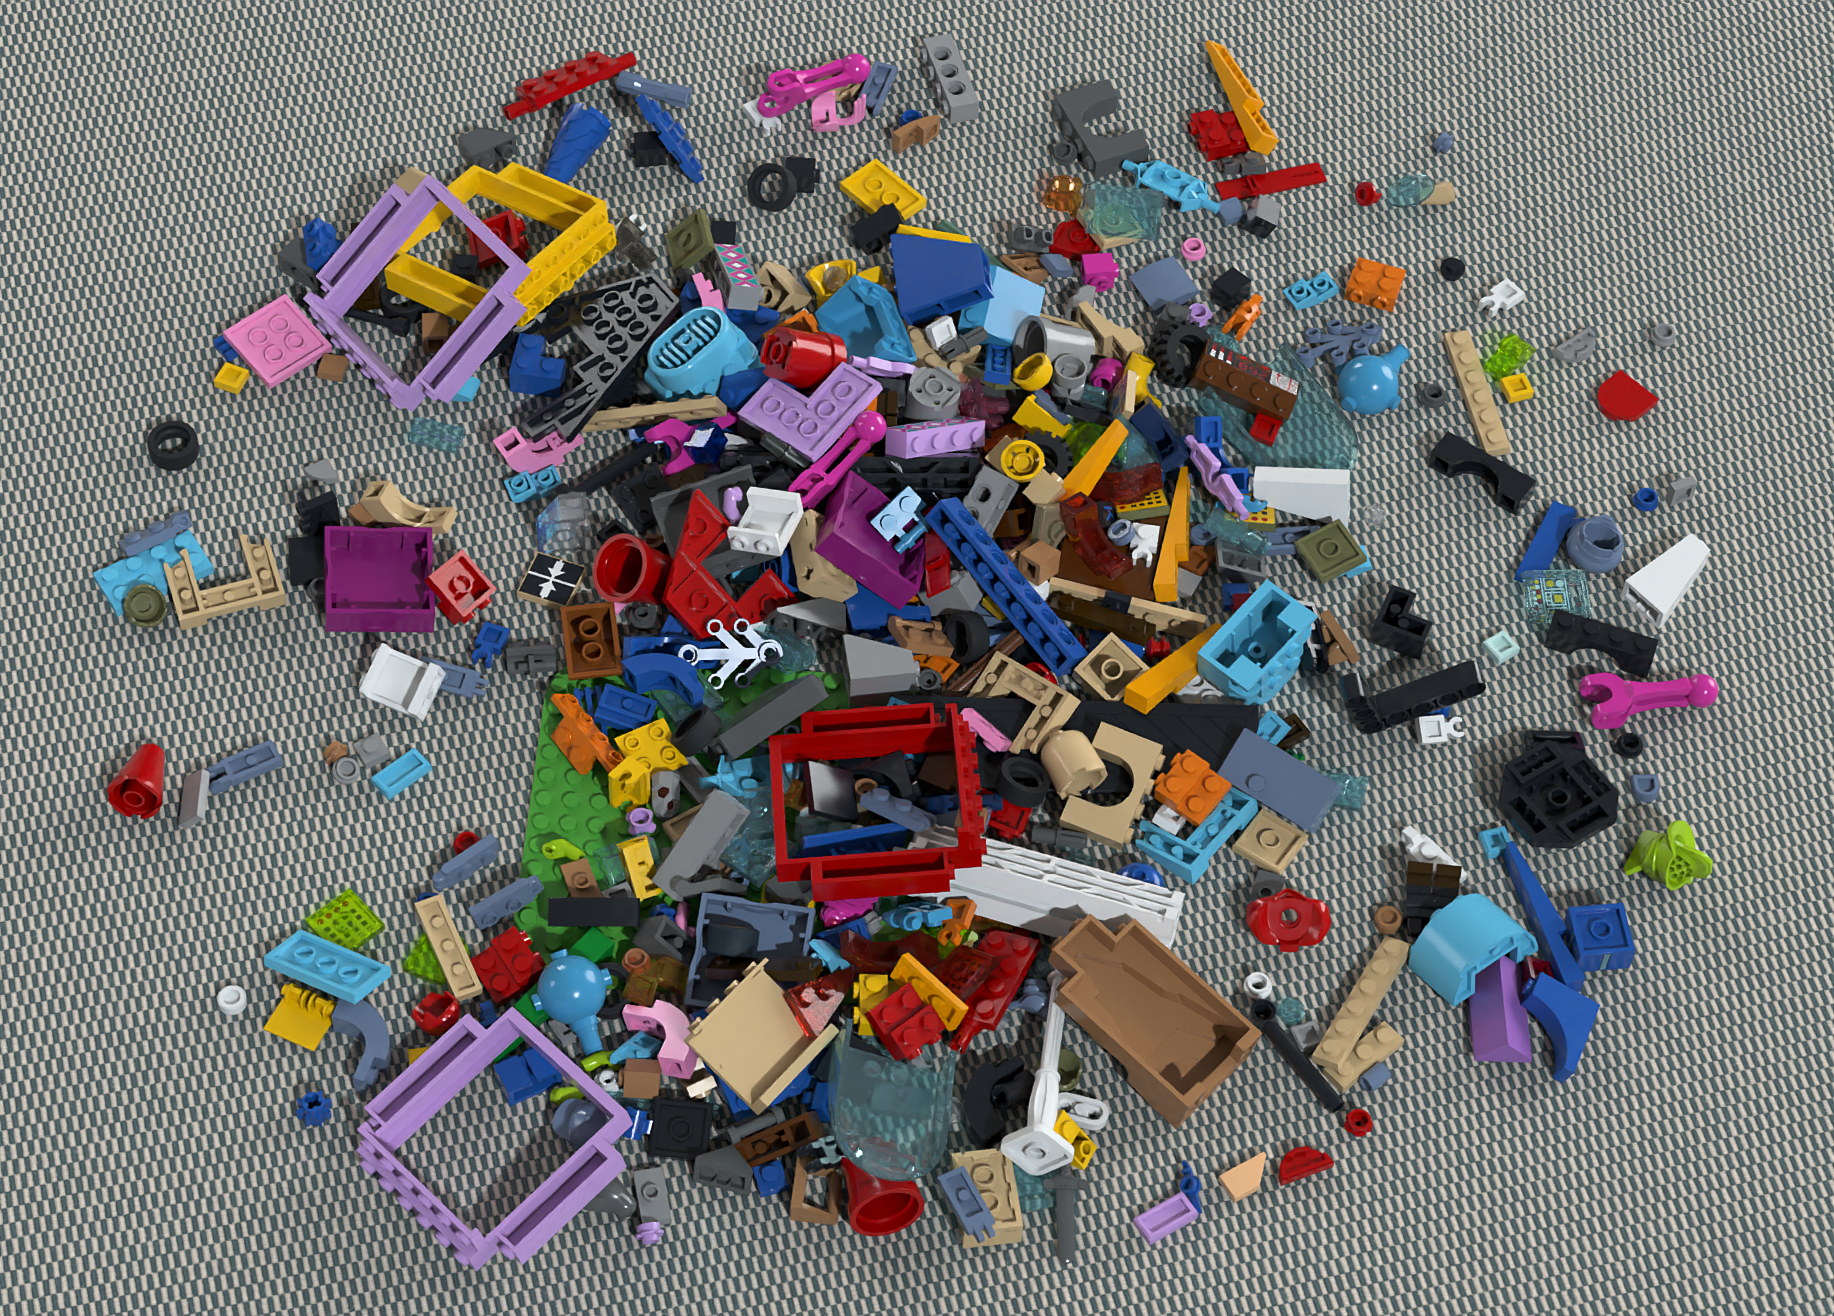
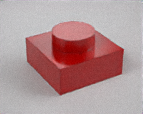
(1265, 429)

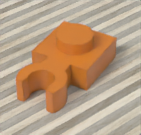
(963, 913)

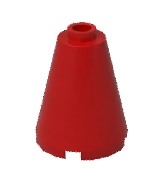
(139, 783)

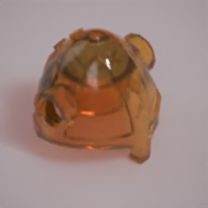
(1065, 194)

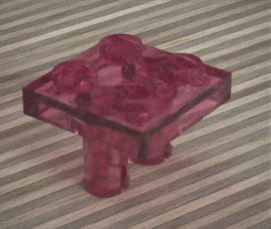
(978, 406)

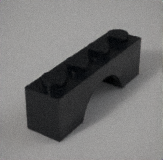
(1457, 457)
(1629, 649)

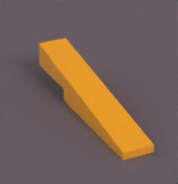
(1243, 99)
(1095, 461)
(1175, 542)
(1168, 675)

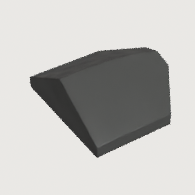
(1238, 564)

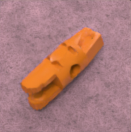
(1244, 317)

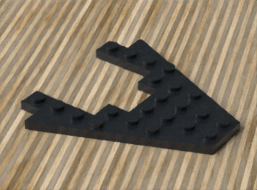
(615, 327)

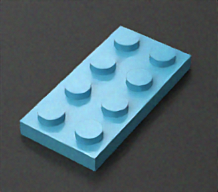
(148, 568)
(327, 966)

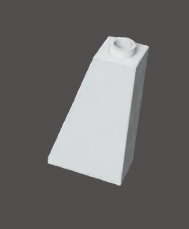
(1304, 491)
(1665, 580)

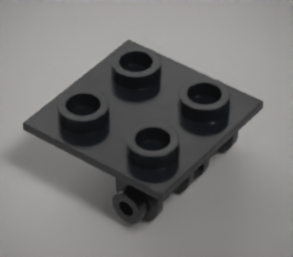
(635, 496)

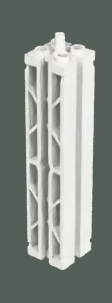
(1051, 892)

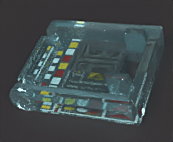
(1550, 590)

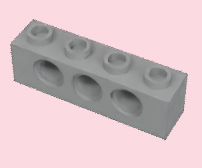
(949, 78)
(991, 511)

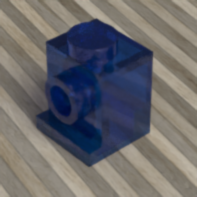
(706, 443)

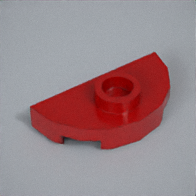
(1302, 1163)

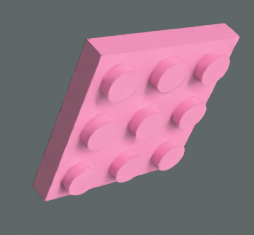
(277, 341)

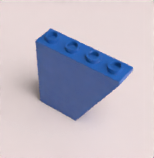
(937, 276)

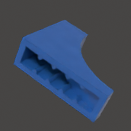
(742, 386)
(870, 613)
(1565, 1017)

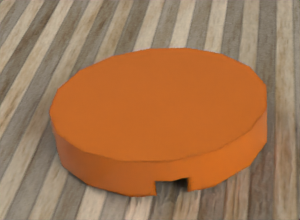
(1011, 430)

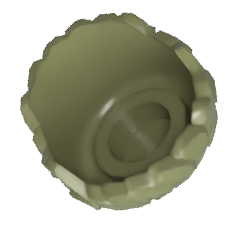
(145, 606)
(1069, 1069)

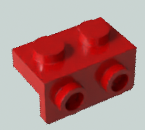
(1010, 821)

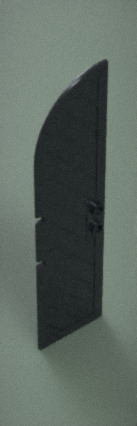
(1201, 728)

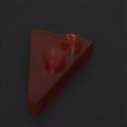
(818, 999)

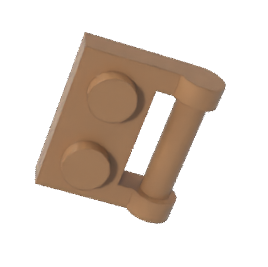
(920, 636)

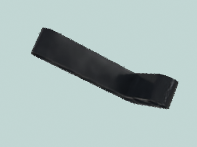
(1409, 700)

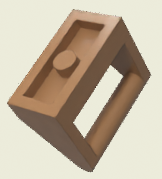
(805, 1213)

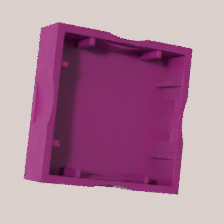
(859, 548)
(378, 579)

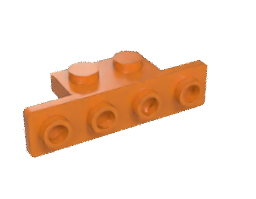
(581, 738)

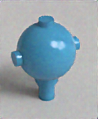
(1371, 381)
(572, 994)

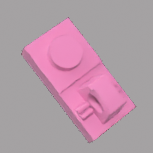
(993, 737)

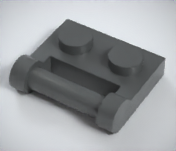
(713, 884)
(739, 1130)

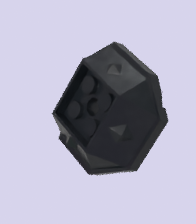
(1561, 776)

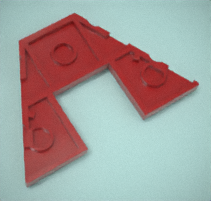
(693, 591)

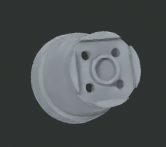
(1040, 335)
(931, 387)

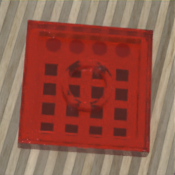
(965, 970)

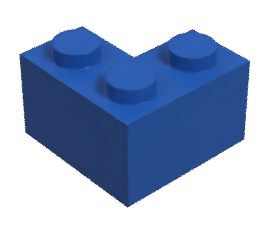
(533, 371)

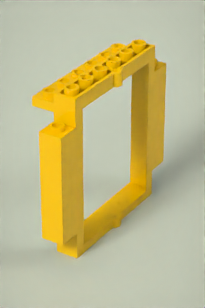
(554, 270)

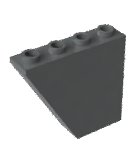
(764, 717)

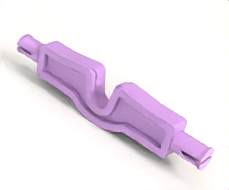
(883, 368)
(1220, 485)

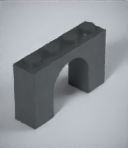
(1099, 154)

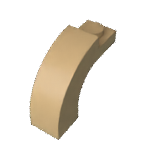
(394, 510)

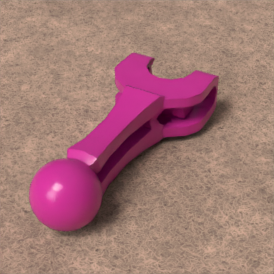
(794, 86)
(676, 433)
(815, 484)
(1627, 698)

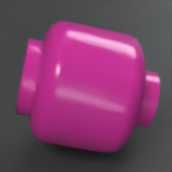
(1107, 374)

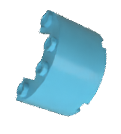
(1465, 941)

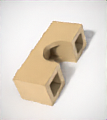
(1043, 489)

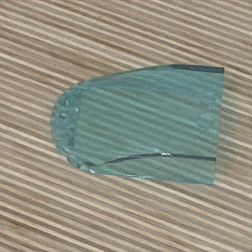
(1314, 435)
(887, 1112)

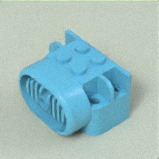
(696, 356)
(1257, 646)

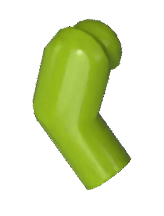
(562, 848)
(596, 1060)
(559, 1095)

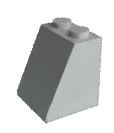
(877, 671)

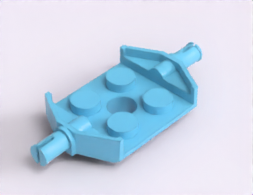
(1174, 183)
(740, 775)

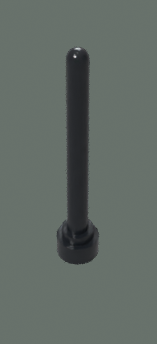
(398, 325)

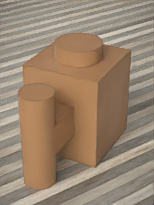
(436, 331)
(1036, 561)
(640, 1078)

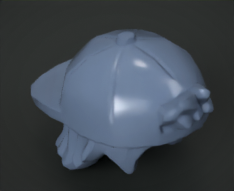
(578, 1121)

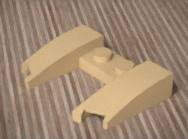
(196, 606)
(1052, 703)

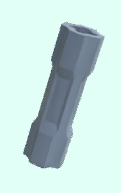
(670, 93)

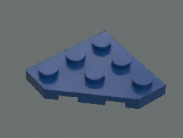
(672, 137)

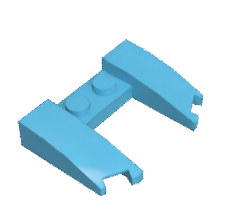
(1191, 857)

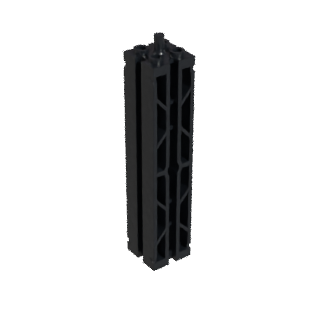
(929, 476)

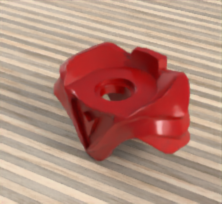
(1309, 928)

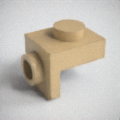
(699, 1083)

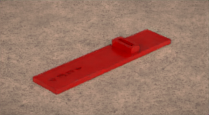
(1271, 182)
(937, 562)

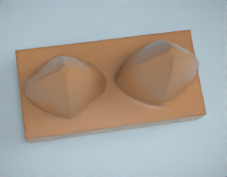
(1340, 649)

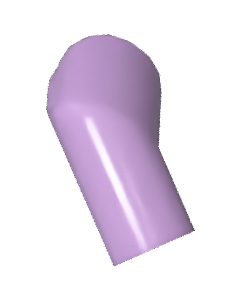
(729, 505)

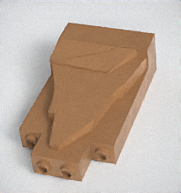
(1150, 1014)

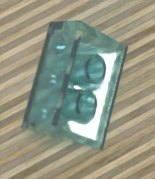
(1122, 211)

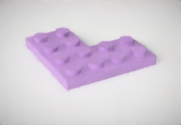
(815, 421)

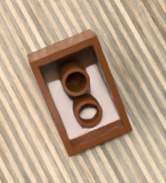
(591, 641)

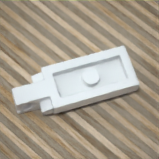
(1425, 850)

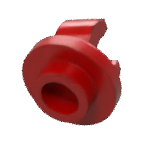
(1366, 194)

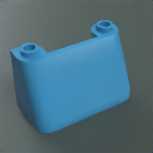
(866, 322)

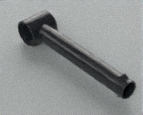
(609, 472)
(1291, 1052)

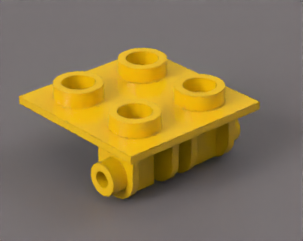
(652, 747)
(301, 1017)

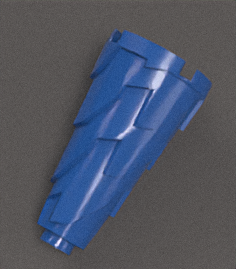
(576, 141)

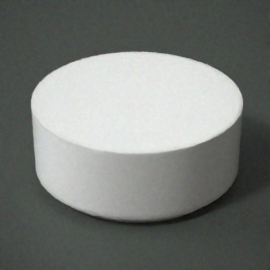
(232, 1000)

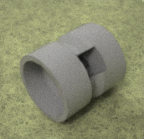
(1068, 377)

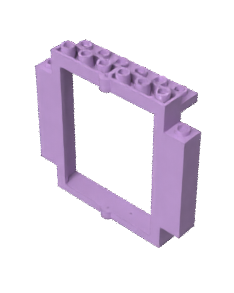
(366, 255)
(430, 1085)

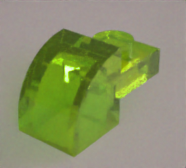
(1510, 355)

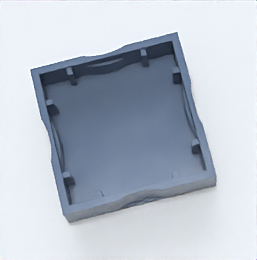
(783, 934)

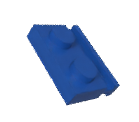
(624, 709)

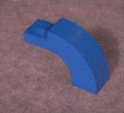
(663, 672)

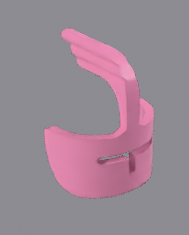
(826, 103)

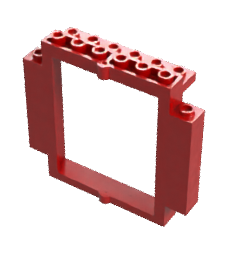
(872, 734)

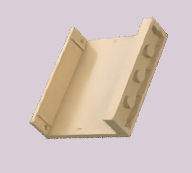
(754, 1039)

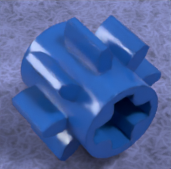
(314, 1108)
(640, 1122)

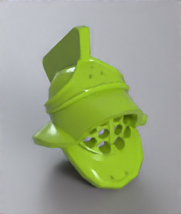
(1669, 856)

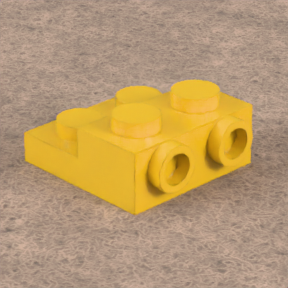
(869, 992)

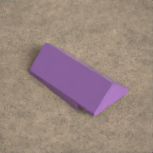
(1496, 1014)

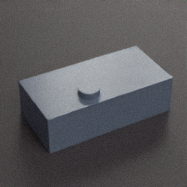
(1280, 780)

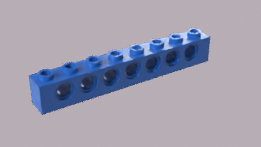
(1006, 586)

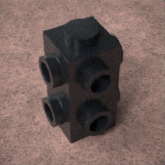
(875, 230)

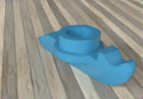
(1256, 506)

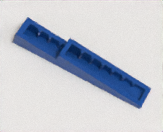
(1544, 920)

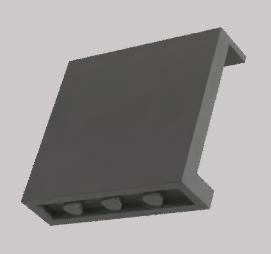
(672, 506)

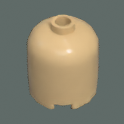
(1072, 763)

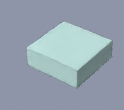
(1500, 647)

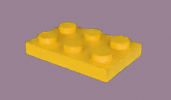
(877, 186)

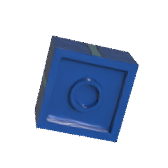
(1599, 937)

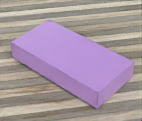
(1165, 1218)

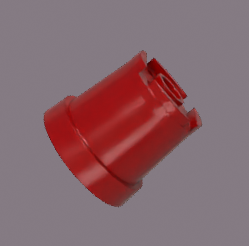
(802, 357)
(631, 571)
(878, 1204)

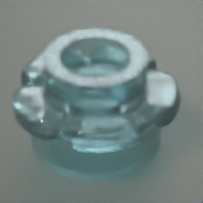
(1291, 1017)

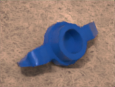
(1191, 1186)

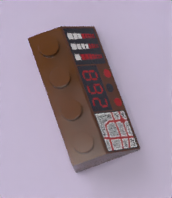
(1245, 382)

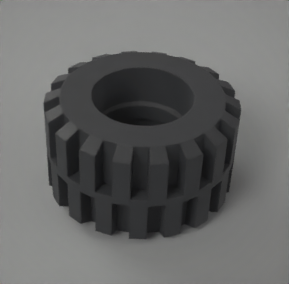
(1165, 355)
(1053, 450)

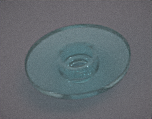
(1410, 190)

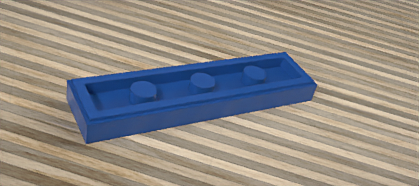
(997, 364)
(1547, 539)

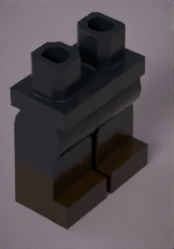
(1418, 899)

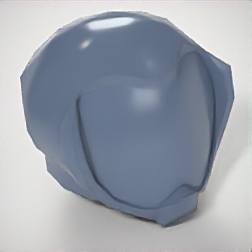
(1595, 544)

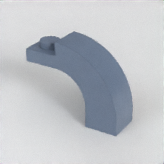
(368, 1027)

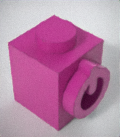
(1099, 271)

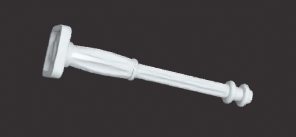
(1038, 1146)

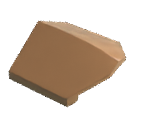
(1027, 266)

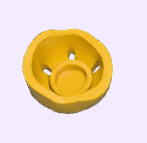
(1033, 372)
(1023, 462)

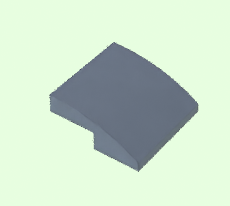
(1163, 283)

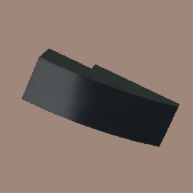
(594, 912)

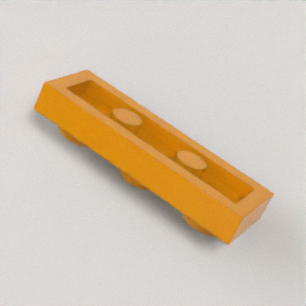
(930, 990)

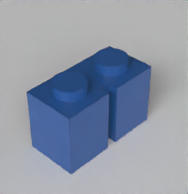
(525, 1076)

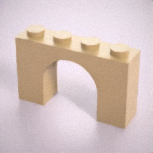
(1113, 823)

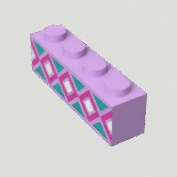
(935, 437)

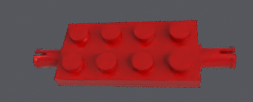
(566, 80)
(990, 1001)

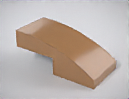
(918, 131)

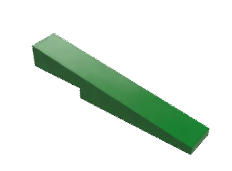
(592, 946)

